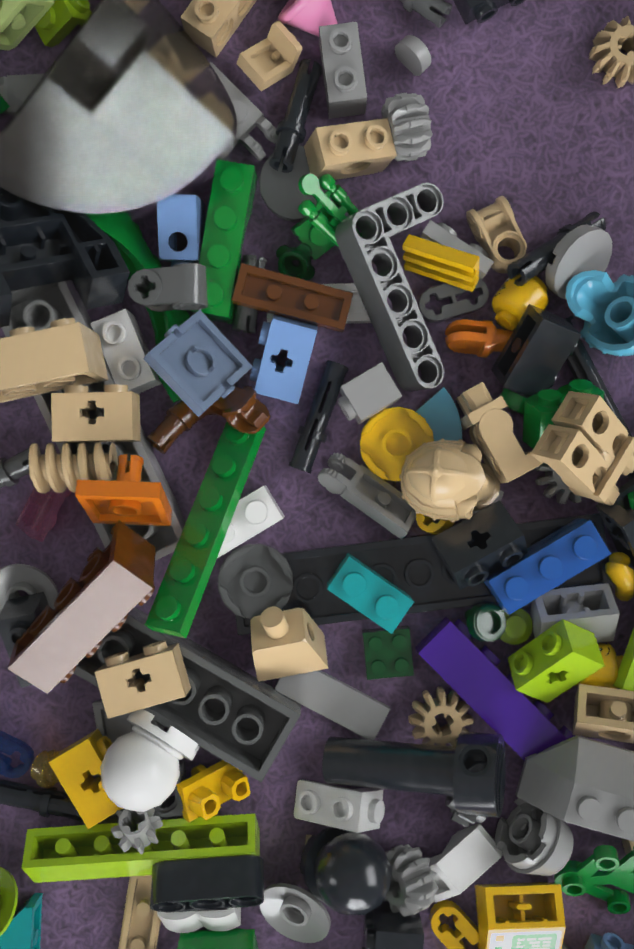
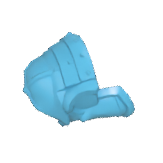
(606, 310)

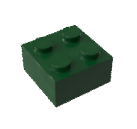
(387, 653)

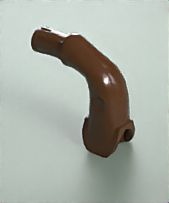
(239, 409)

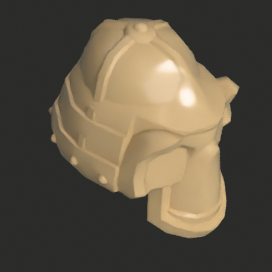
(447, 480)

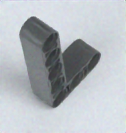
(392, 283)

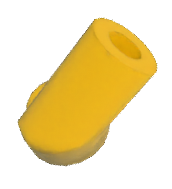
(621, 575)

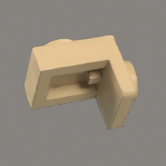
(271, 58)

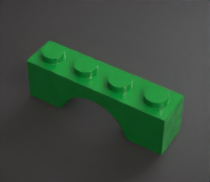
(224, 235)

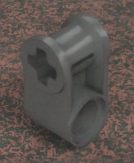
(176, 287)

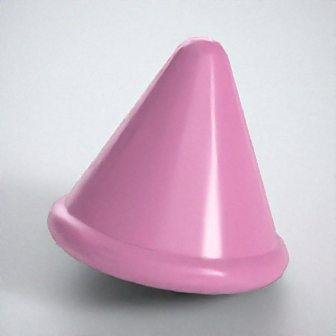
(308, 15)

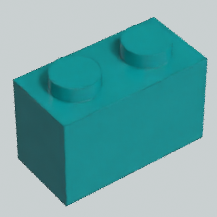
(369, 593)

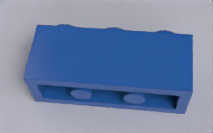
(547, 565)

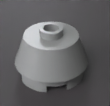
(534, 840)

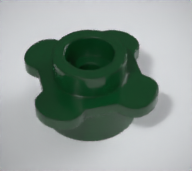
(302, 255)

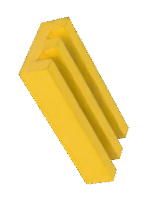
(441, 263)

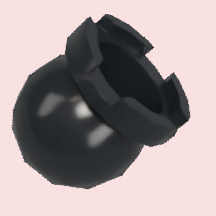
(346, 871)

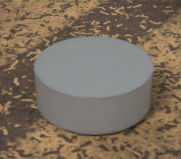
(413, 54)

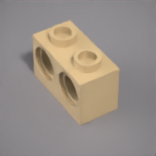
(214, 21)

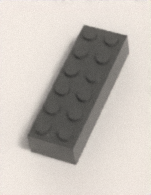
(223, 710)

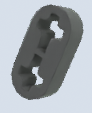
(454, 309)

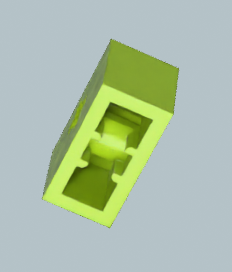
(555, 661)

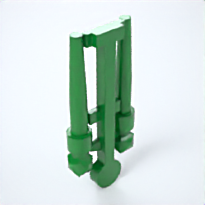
(309, 185)

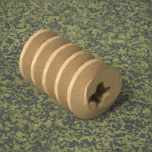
(64, 469)

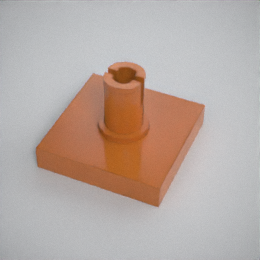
(125, 498)

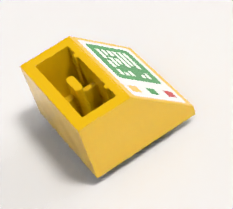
(520, 915)

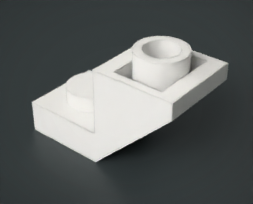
(463, 861)

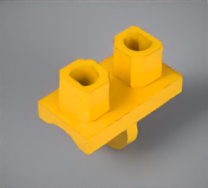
(210, 788)

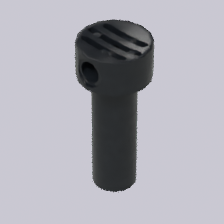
(469, 772)

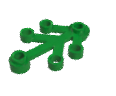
(584, 877)

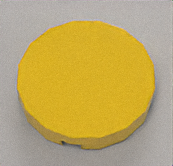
(390, 438)

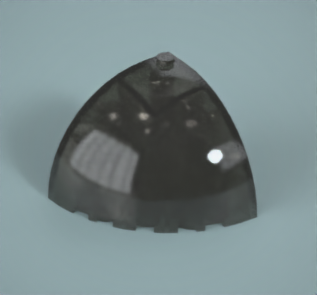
(118, 116)

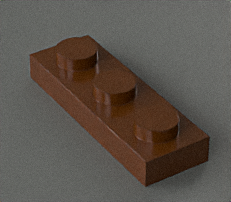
(292, 297)

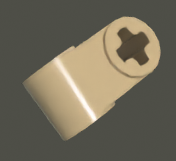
(495, 228)

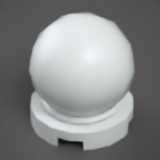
(144, 764)

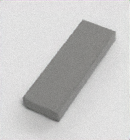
(336, 701)

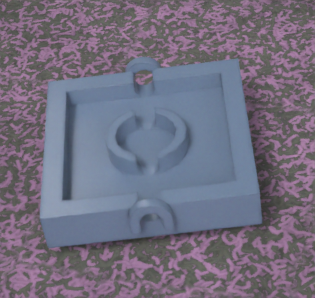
(198, 362)

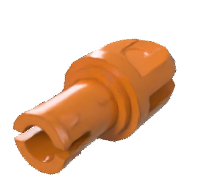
(475, 337)

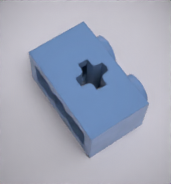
(287, 380)

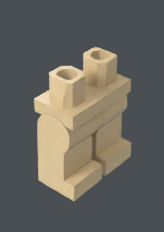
(493, 434)
(587, 447)

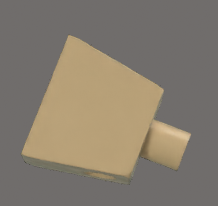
(286, 643)

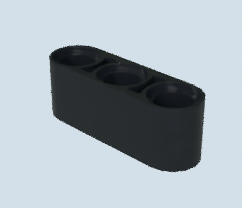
(207, 883)

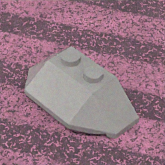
(583, 785)

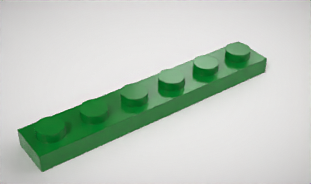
(204, 533)

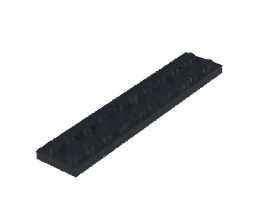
(412, 567)

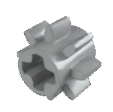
(146, 829)

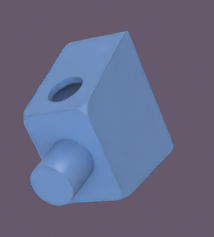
(183, 215)

